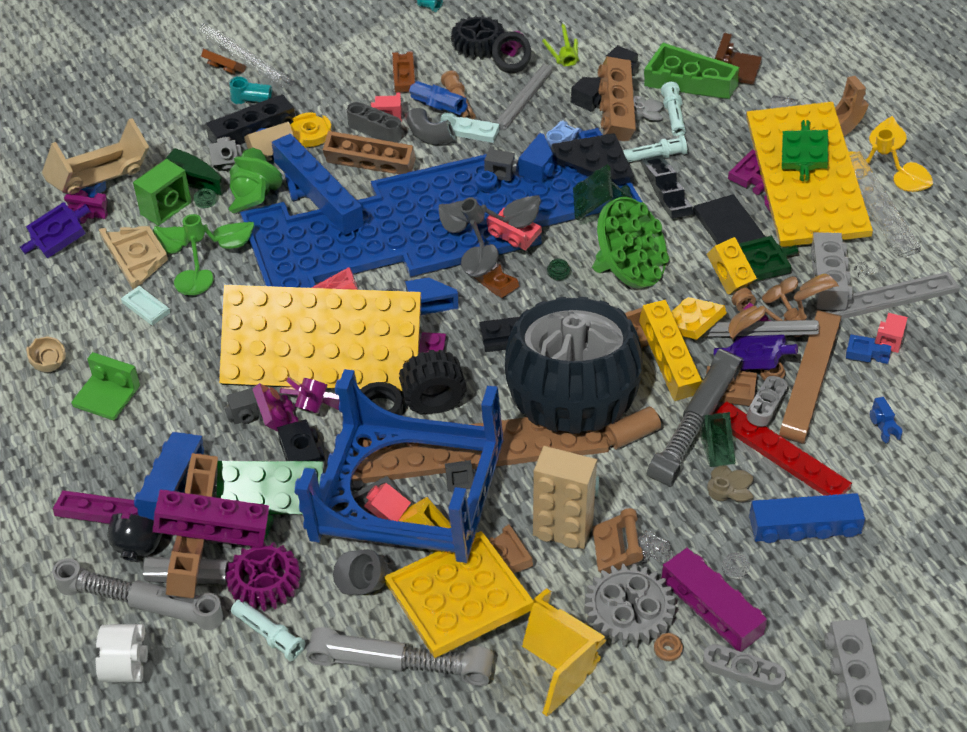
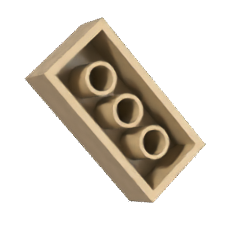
(564, 497)

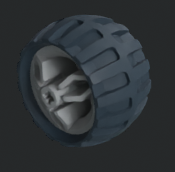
(573, 364)

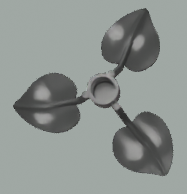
(457, 215)

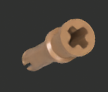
(451, 81)

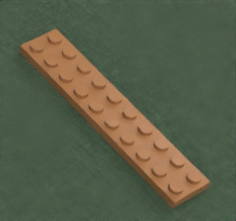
(521, 444)

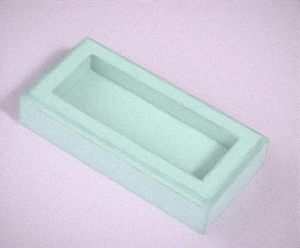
(145, 305)

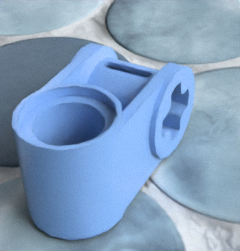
(562, 133)

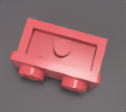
(516, 237)

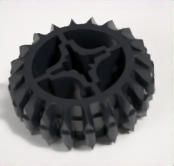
(475, 36)

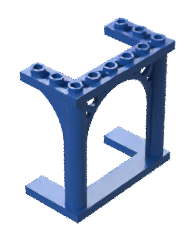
(369, 420)

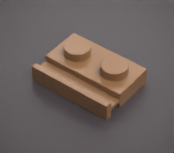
(741, 390)

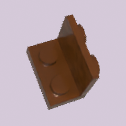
(747, 63)

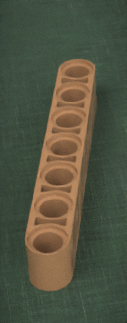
(809, 378)

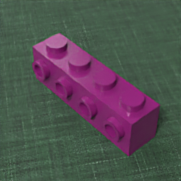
(210, 518)
(714, 599)

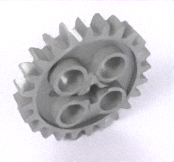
(651, 597)

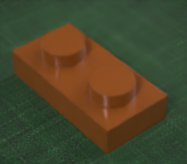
(229, 64)

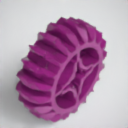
(264, 584)

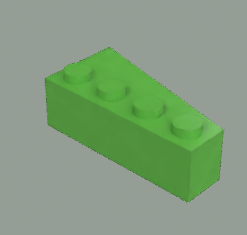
(691, 72)

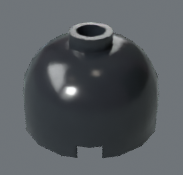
(133, 536)

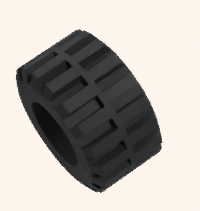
(432, 382)

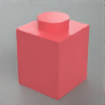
(386, 502)

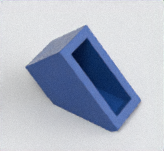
(536, 160)
(434, 295)

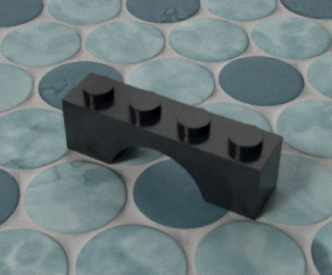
(586, 90)

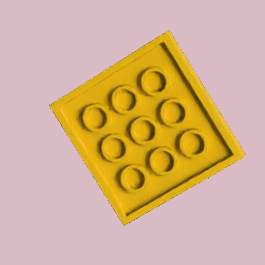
(458, 600)

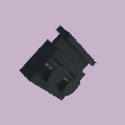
(496, 333)

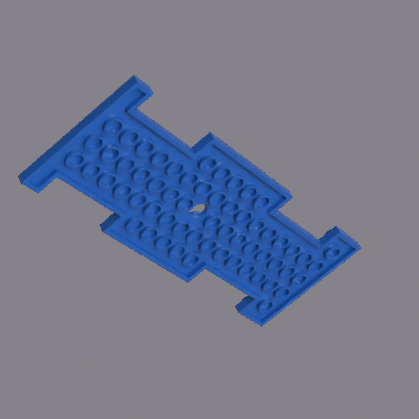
(403, 223)

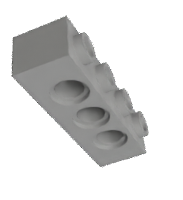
(829, 259)
(855, 638)

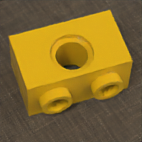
(731, 266)

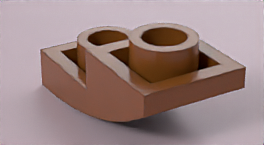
(498, 282)

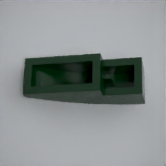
(197, 171)

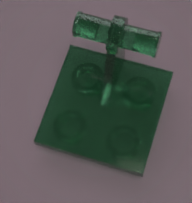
(596, 191)

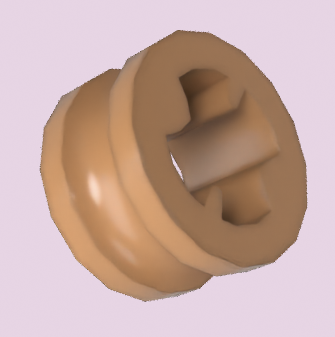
(743, 298)

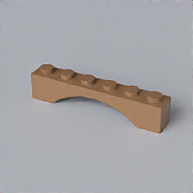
(188, 551)

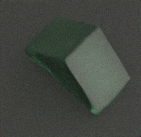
(718, 439)

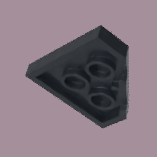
(593, 154)

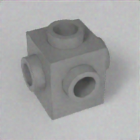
(216, 153)

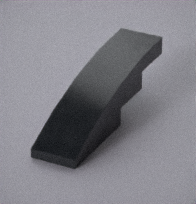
(667, 188)

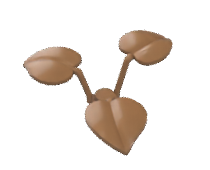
(809, 288)

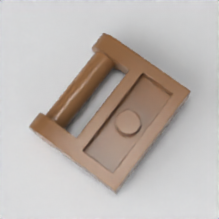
(610, 542)

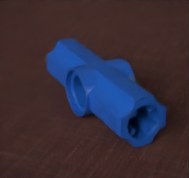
(438, 97)

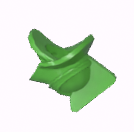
(252, 179)

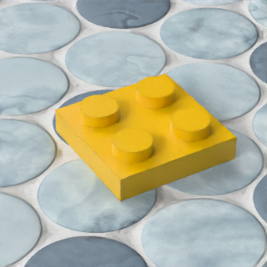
(697, 316)

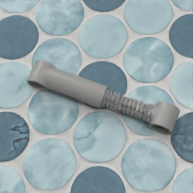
(139, 595)
(329, 647)

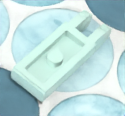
(472, 128)

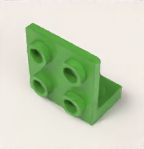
(108, 387)

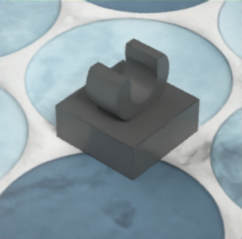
(459, 475)

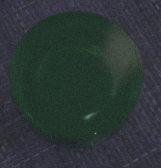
(205, 198)

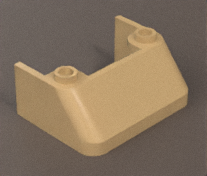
(98, 165)

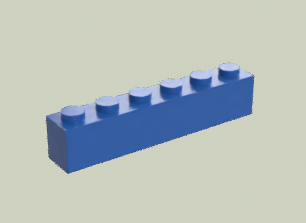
(318, 184)

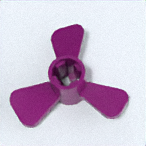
(310, 394)

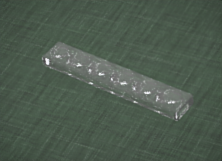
(251, 60)

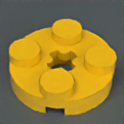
(318, 126)

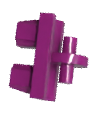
(96, 205)

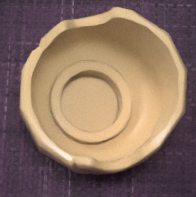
(46, 354)

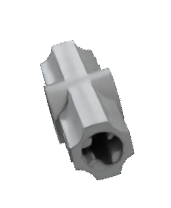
(210, 570)

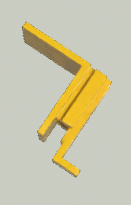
(564, 645)

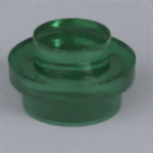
(558, 269)

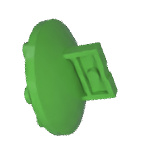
(630, 243)

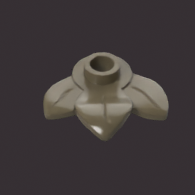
(729, 484)

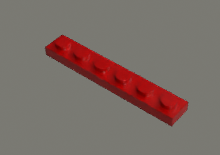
(785, 454)

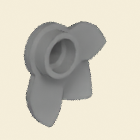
(647, 108)

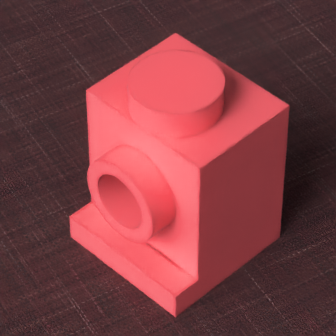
(389, 104)
(891, 331)

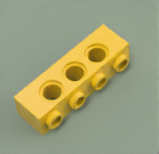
(669, 350)

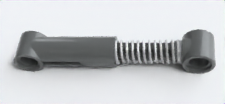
(723, 369)

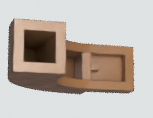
(852, 105)

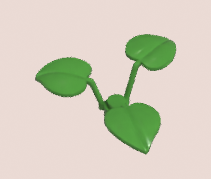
(173, 238)

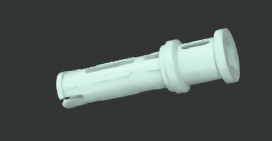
(673, 102)
(663, 148)
(276, 635)

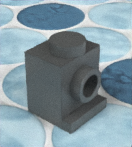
(501, 163)
(242, 407)

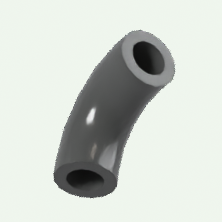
(428, 131)

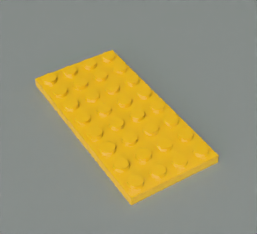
(829, 198)
(316, 334)

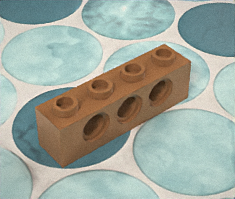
(617, 98)
(369, 153)

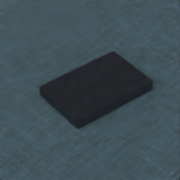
(727, 219)

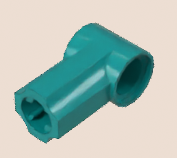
(242, 91)

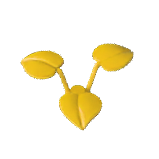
(888, 138)

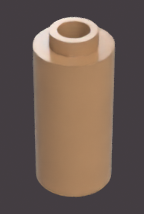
(632, 427)

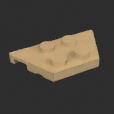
(135, 252)

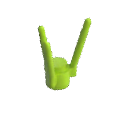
(567, 56)

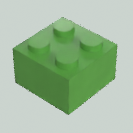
(162, 192)

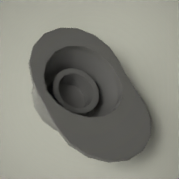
(360, 572)

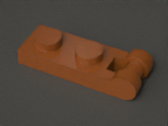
(403, 71)

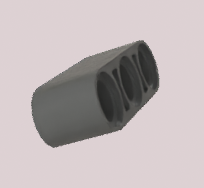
(374, 122)

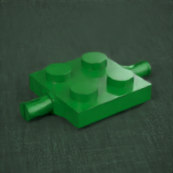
(805, 149)

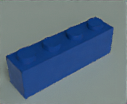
(168, 471)
(806, 517)

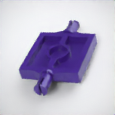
(55, 229)
(760, 351)

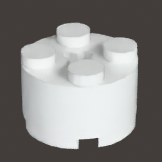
(121, 653)

